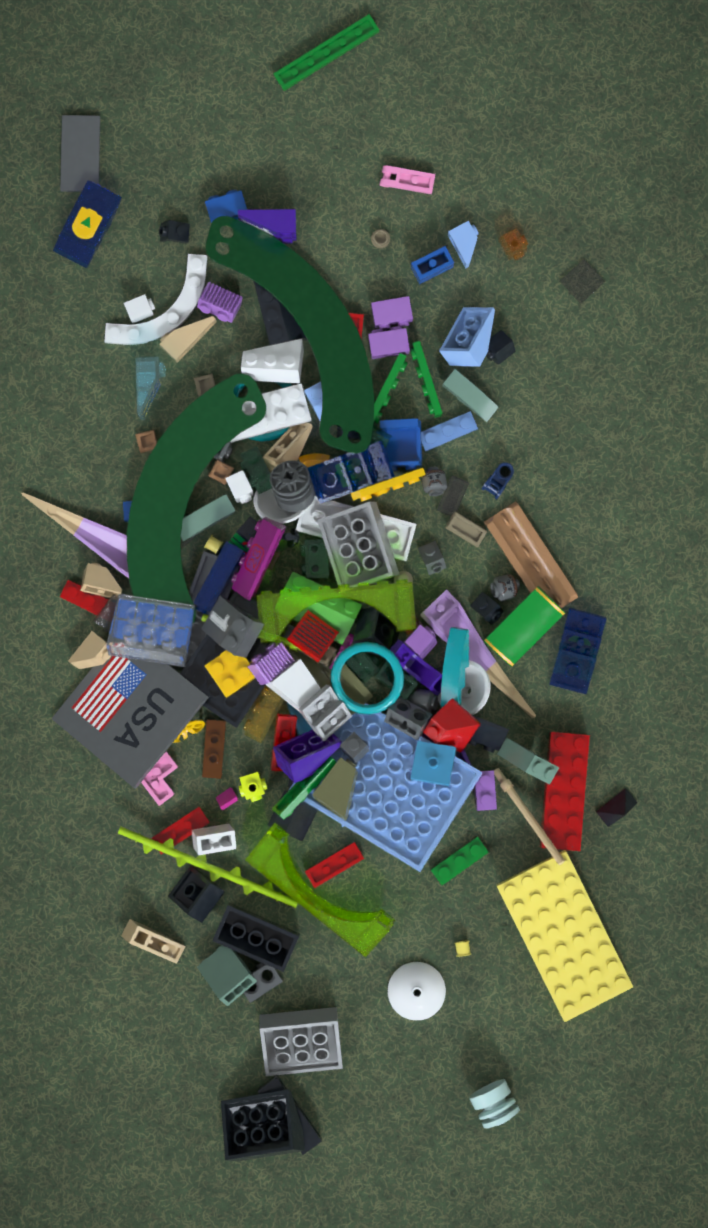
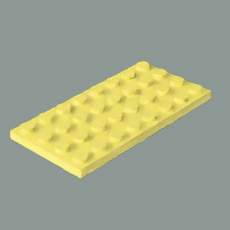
(564, 936)

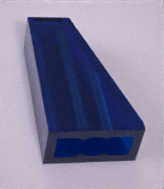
(218, 577)

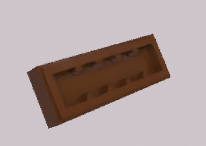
(214, 749)

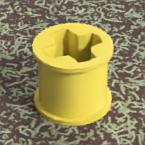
(213, 544)
(462, 948)

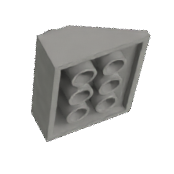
(358, 545)
(300, 1041)

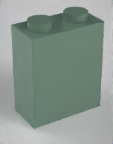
(528, 761)
(226, 974)

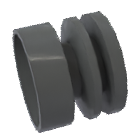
(292, 486)

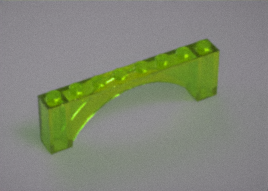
(392, 600)
(357, 928)

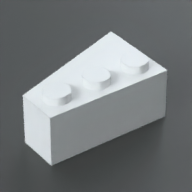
(275, 362)

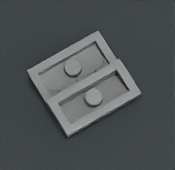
(325, 712)

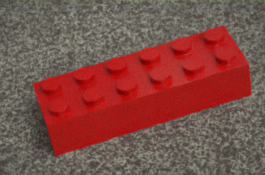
(566, 793)

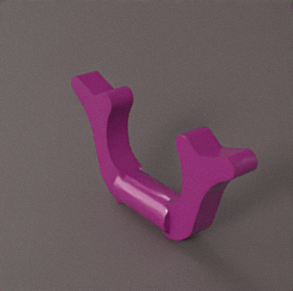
(347, 642)

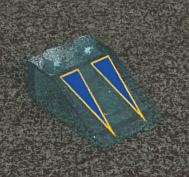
(148, 381)

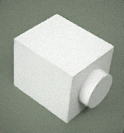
(139, 308)

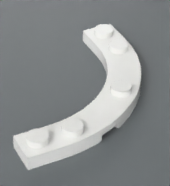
(172, 318)

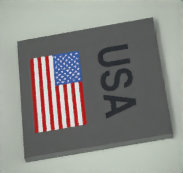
(130, 713)

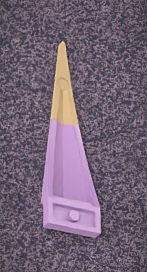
(101, 539)
(448, 613)

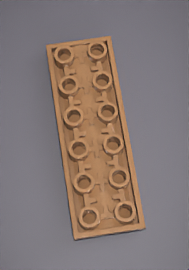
(529, 554)

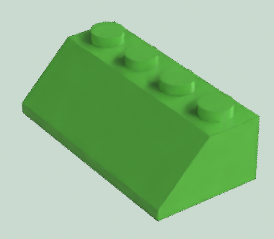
(336, 612)

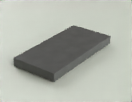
(79, 151)

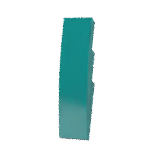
(454, 665)

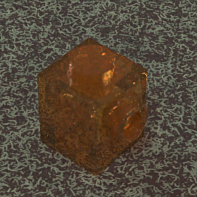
(513, 244)

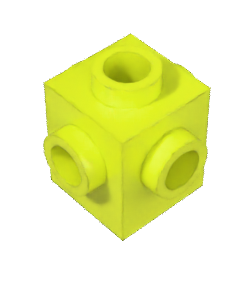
(255, 779)

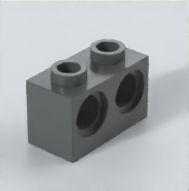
(408, 718)
(263, 984)

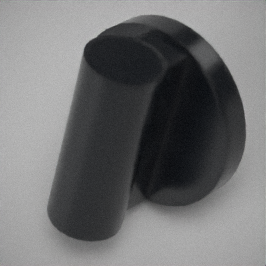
(292, 537)

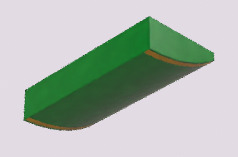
(524, 626)

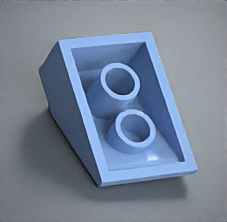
(469, 337)

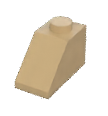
(99, 581)
(90, 653)

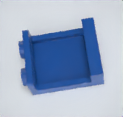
(405, 444)

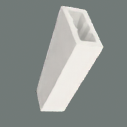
(295, 684)

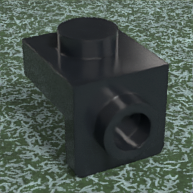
(174, 231)
(487, 608)

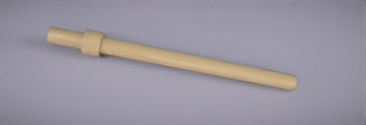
(507, 786)

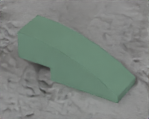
(470, 395)
(206, 517)

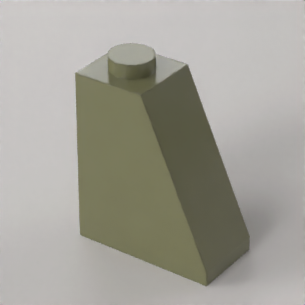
(338, 788)

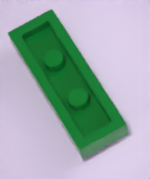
(459, 861)

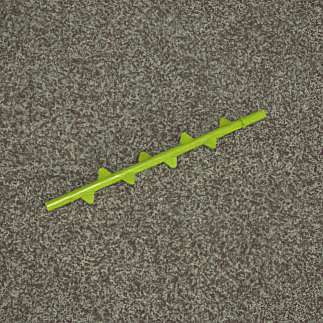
(201, 862)

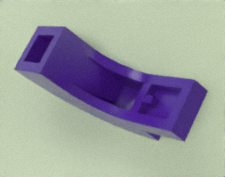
(417, 667)

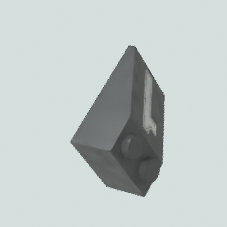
(232, 627)

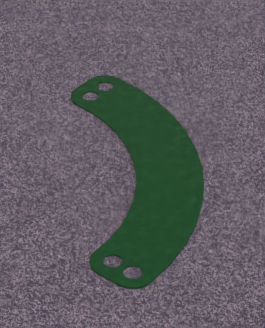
(322, 317)
(169, 480)

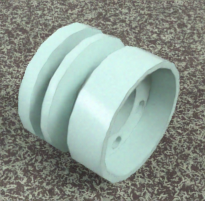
(492, 1099)

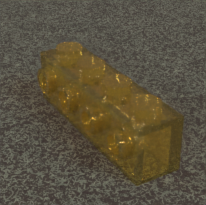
(264, 715)

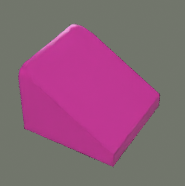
(227, 798)

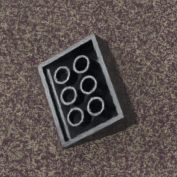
(278, 321)
(261, 1126)

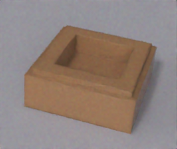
(146, 441)
(220, 472)

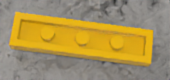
(395, 483)

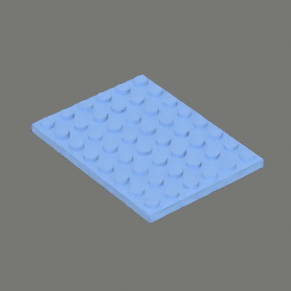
(388, 806)

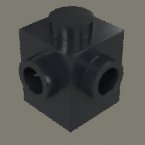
(500, 347)

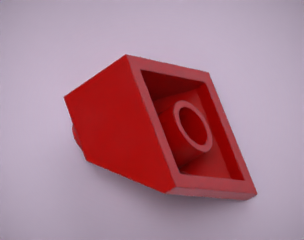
(452, 726)

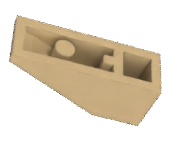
(184, 338)
(288, 446)
(152, 941)

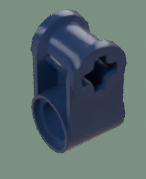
(498, 481)

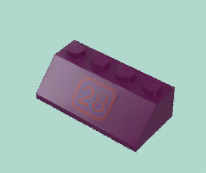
(258, 557)

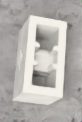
(240, 487)
(213, 839)

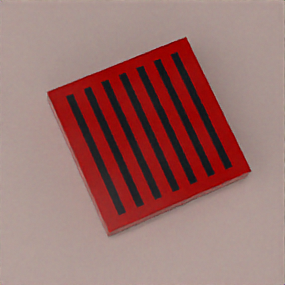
(312, 636)

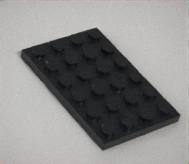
(237, 705)

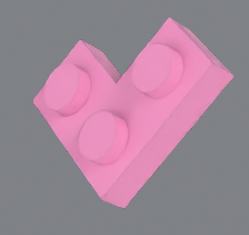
(155, 782)

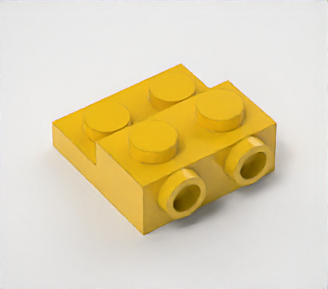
(230, 672)

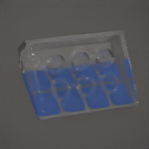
(150, 630)

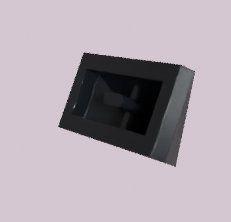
(617, 807)

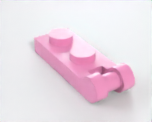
(407, 179)

